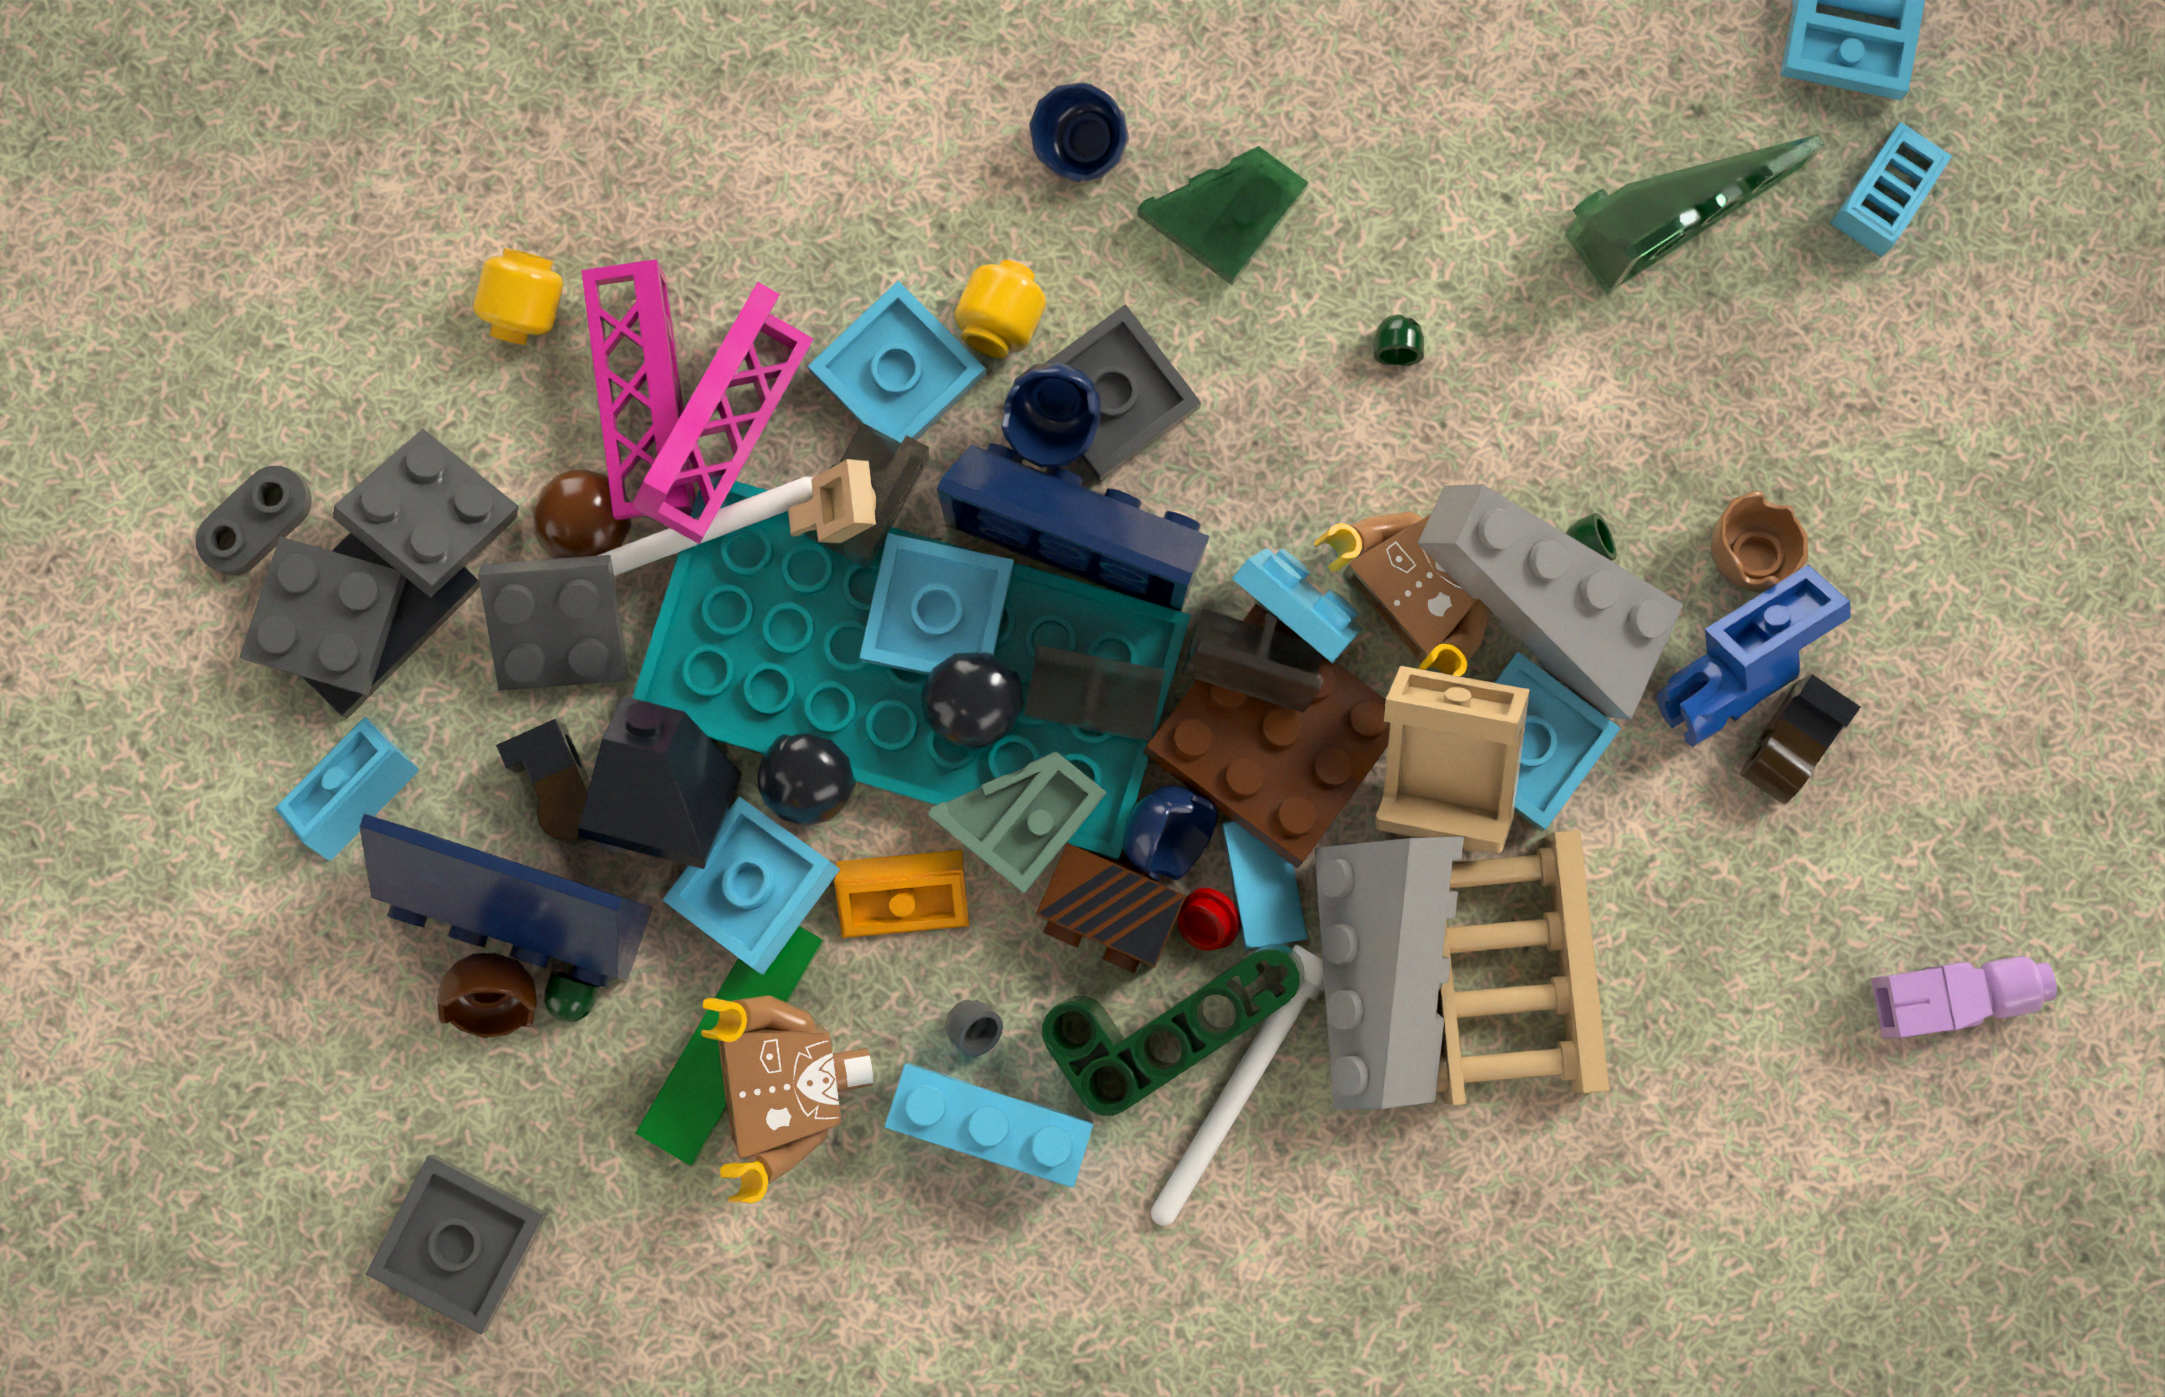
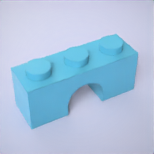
(989, 1125)

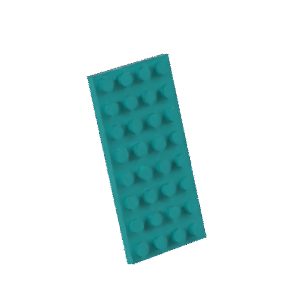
(769, 643)

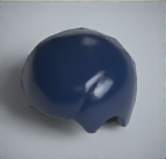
(1079, 132)
(1051, 414)
(1168, 832)

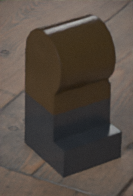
(1798, 737)
(555, 774)

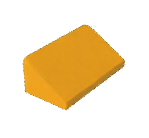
(901, 893)

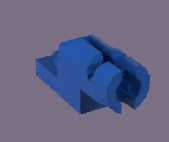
(1751, 654)

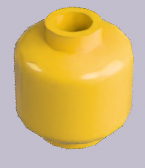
(518, 295)
(1000, 308)

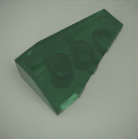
(1657, 215)

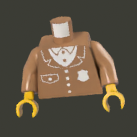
(1409, 589)
(778, 1086)

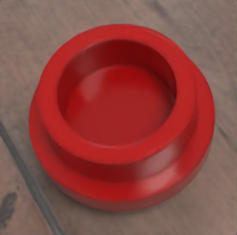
(1209, 919)

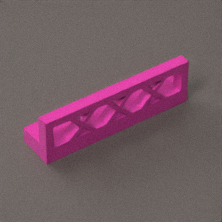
(659, 369)
(707, 397)

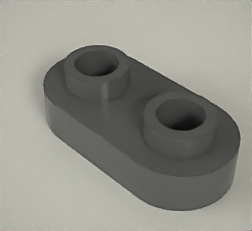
(253, 521)

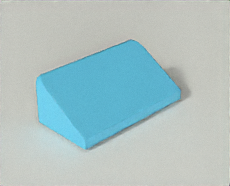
(346, 784)
(1262, 890)

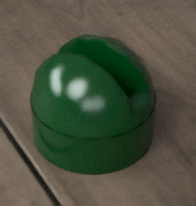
(1398, 333)
(1595, 534)
(569, 997)

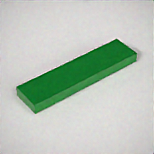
(694, 1091)

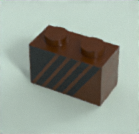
(1110, 908)

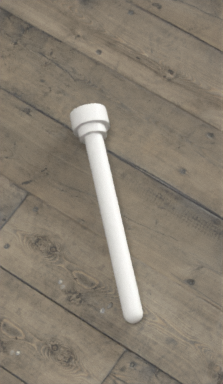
(726, 521)
(1236, 1093)

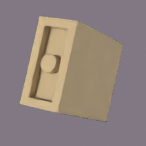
(1452, 758)

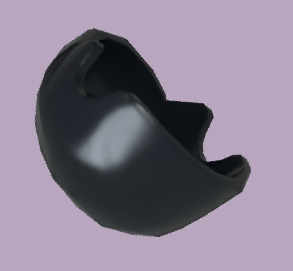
(972, 700)
(805, 779)

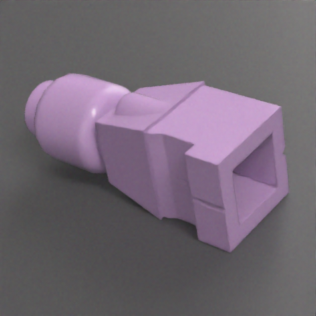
(1960, 995)

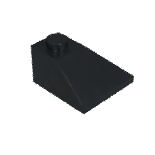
(658, 785)

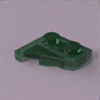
(1227, 211)

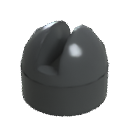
(973, 1027)

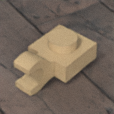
(840, 504)

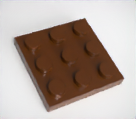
(1271, 765)

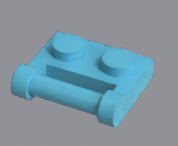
(1854, 52)

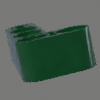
(1184, 1020)

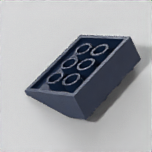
(1071, 526)
(502, 901)

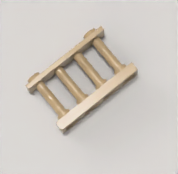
(1569, 994)

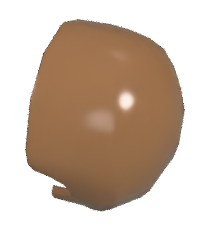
(1775, 547)

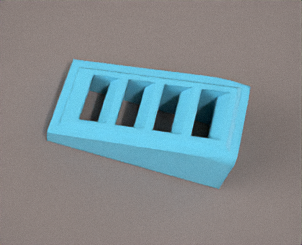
(1867, 226)

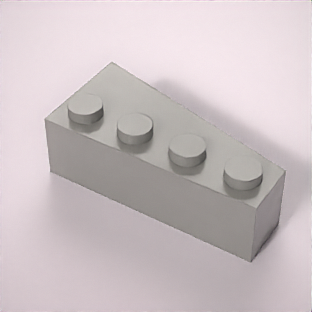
(1563, 600)
(1385, 965)

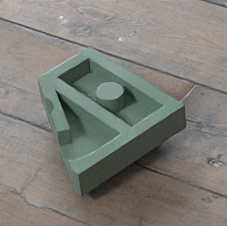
(1022, 817)

